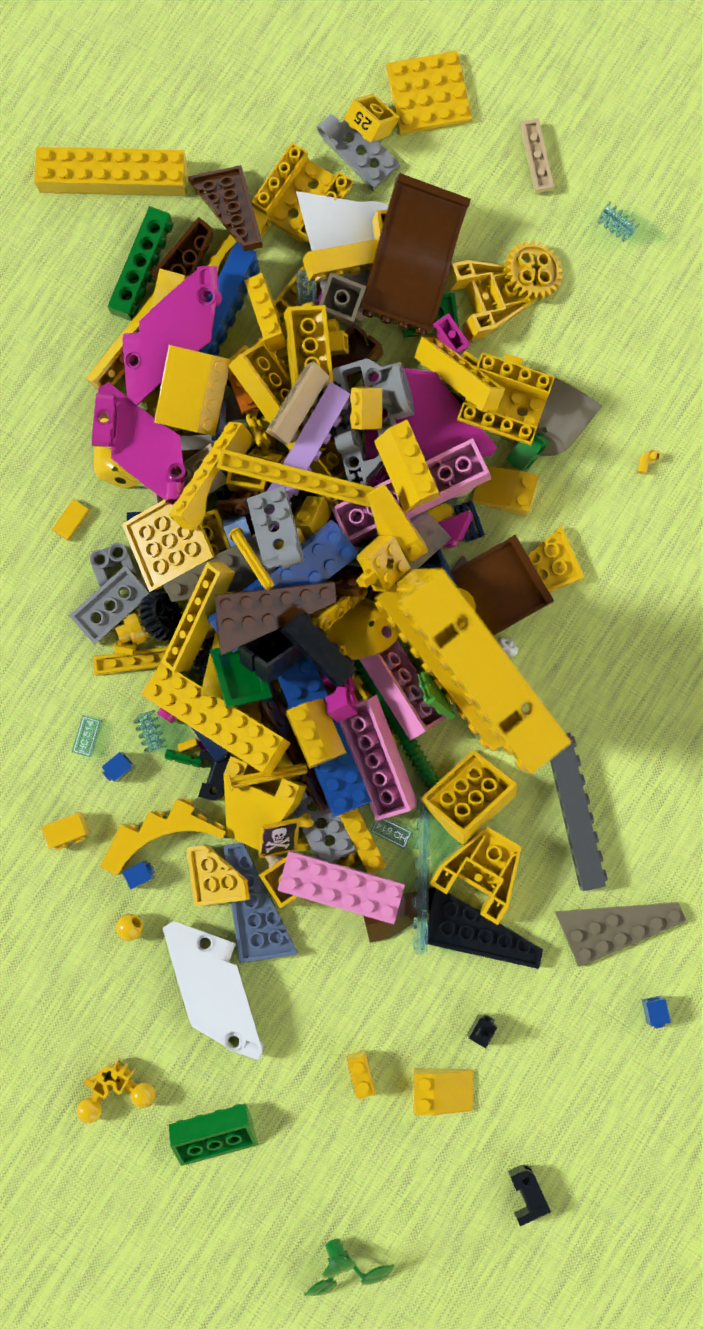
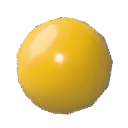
(129, 927)

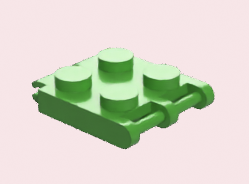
(434, 696)

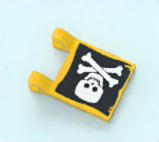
(283, 836)

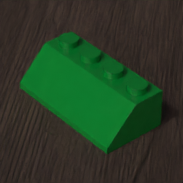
(212, 1134)

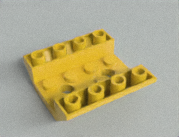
(292, 174)
(523, 390)

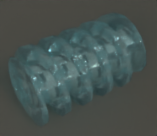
(617, 222)
(149, 732)

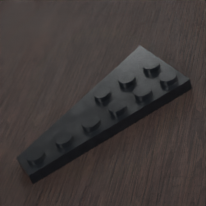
(463, 929)

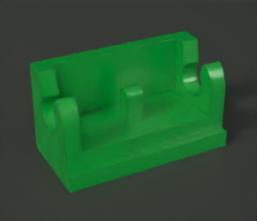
(524, 455)

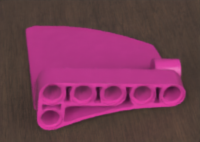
(434, 419)

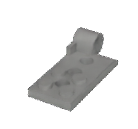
(333, 135)
(291, 552)
(97, 603)
(316, 837)

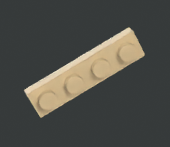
(537, 155)

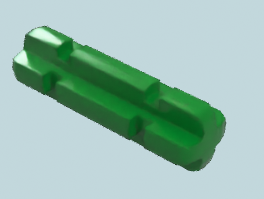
(183, 758)

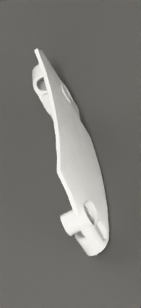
(212, 988)

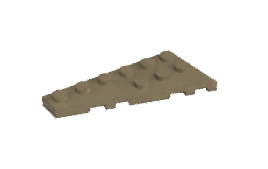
(184, 584)
(608, 929)

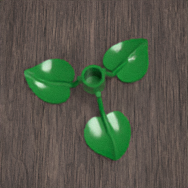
(338, 1265)

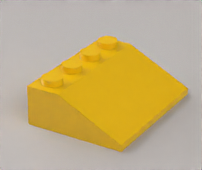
(192, 390)
(469, 796)

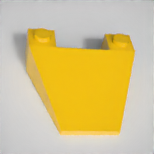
(489, 295)
(252, 806)
(486, 863)

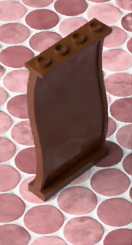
(413, 255)
(503, 585)

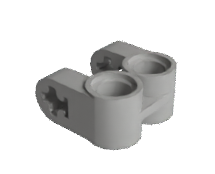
(110, 560)

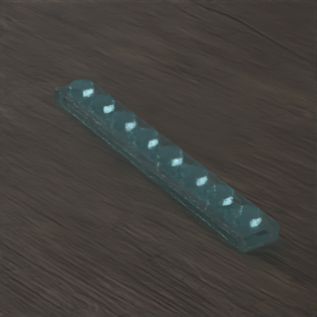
(422, 880)

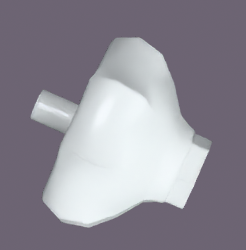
(508, 647)

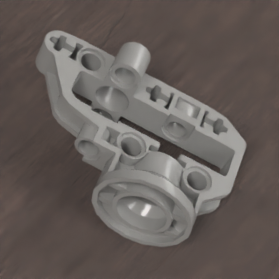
(395, 400)

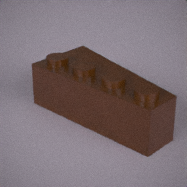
(188, 251)

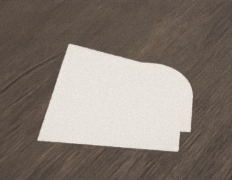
(338, 224)

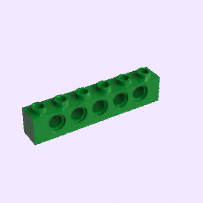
(153, 220)

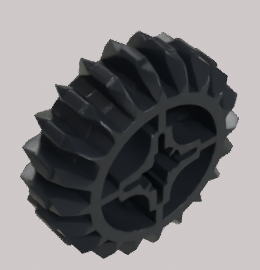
(159, 616)

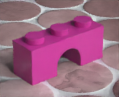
(342, 702)

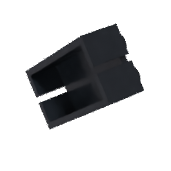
(270, 655)

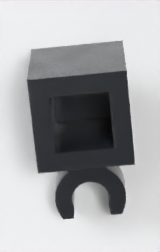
(482, 1030)

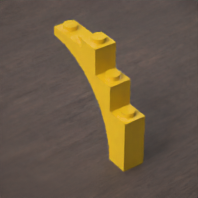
(130, 840)

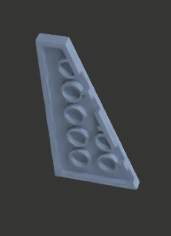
(256, 920)

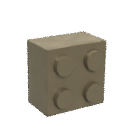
(342, 299)

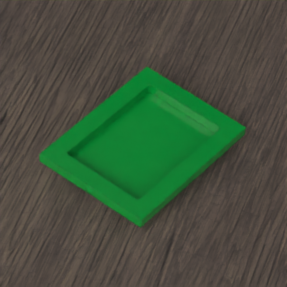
(236, 682)

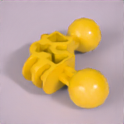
(141, 1094)

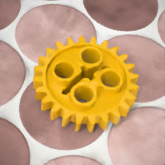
(533, 270)

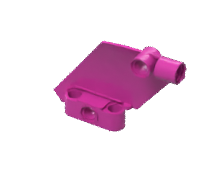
(178, 320)
(138, 443)

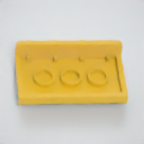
(328, 615)

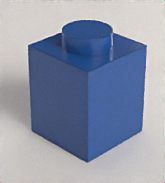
(117, 767)
(139, 874)
(656, 1011)

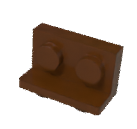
(236, 503)

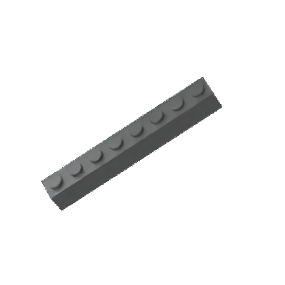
(577, 818)

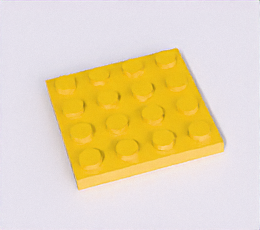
(428, 92)
(165, 547)

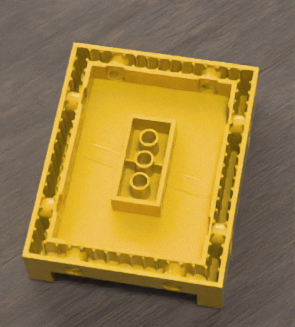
(471, 667)

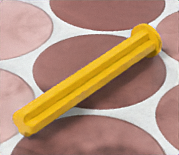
(237, 536)
(260, 777)

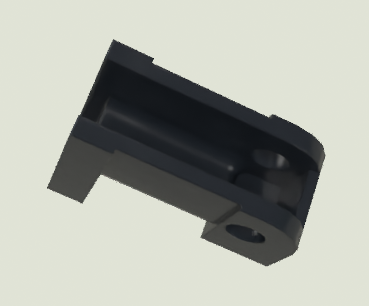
(214, 779)
(532, 1194)

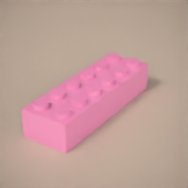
(399, 686)
(378, 760)
(341, 887)

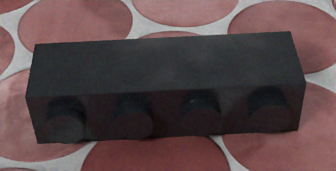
(318, 649)

